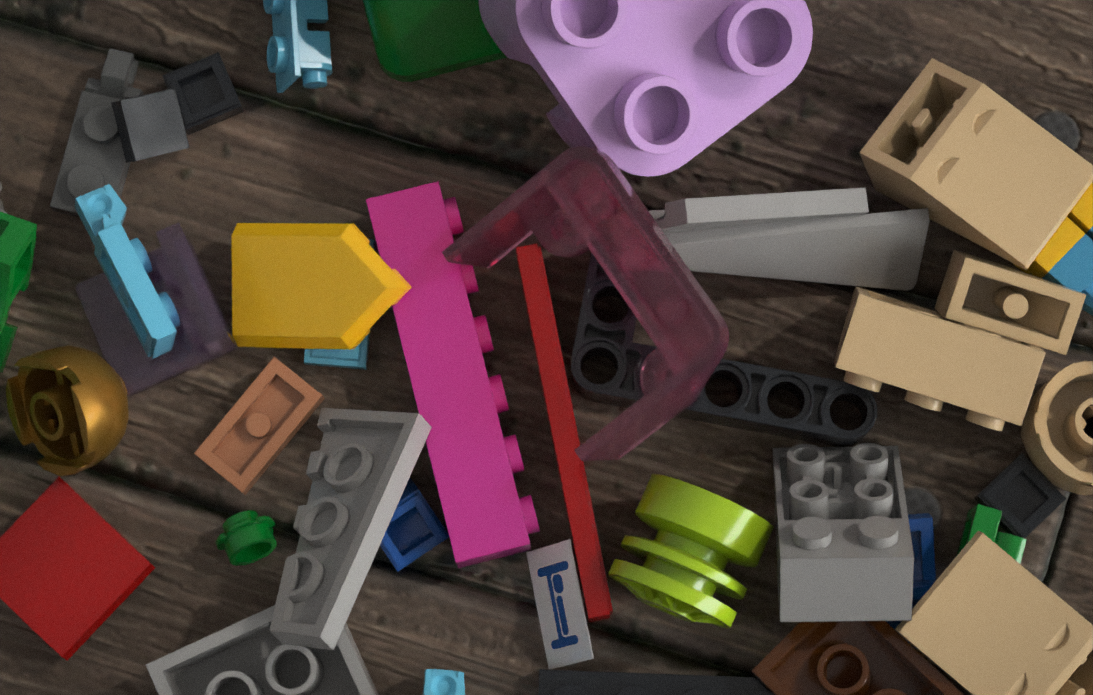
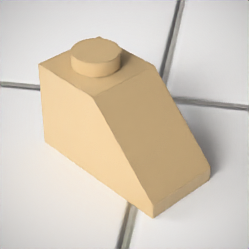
(1009, 302)

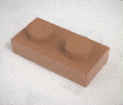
(259, 425)

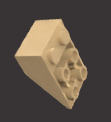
(975, 164)
(1001, 628)

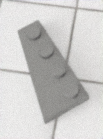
(351, 501)

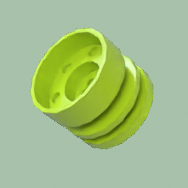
(690, 551)

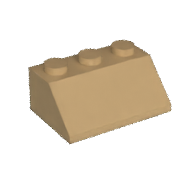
(937, 359)

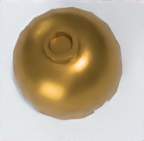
(68, 407)

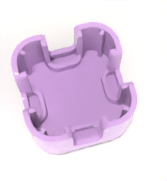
(653, 75)

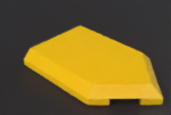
(308, 285)

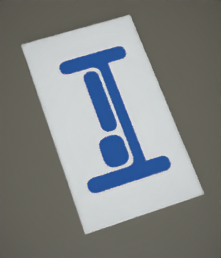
(559, 605)

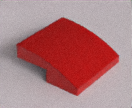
(66, 568)

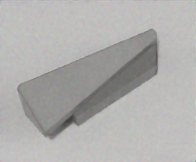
(798, 237)

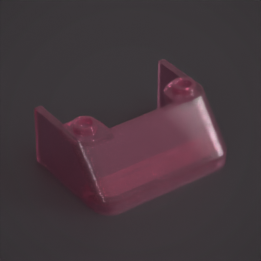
(589, 204)

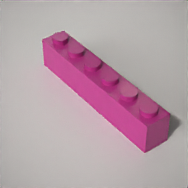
(450, 378)

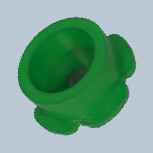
(247, 537)

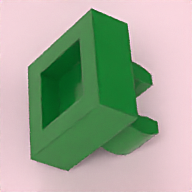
(987, 521)

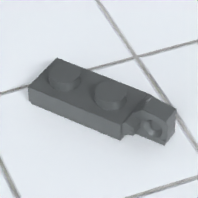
(94, 145)

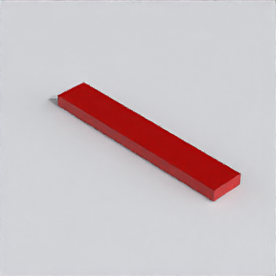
(564, 433)

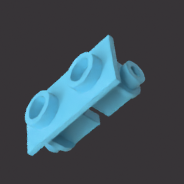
(294, 49)

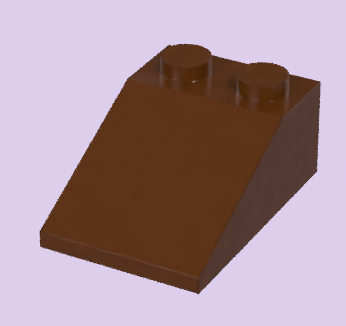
(849, 661)

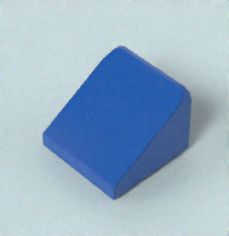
(412, 529)

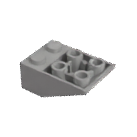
(842, 534)

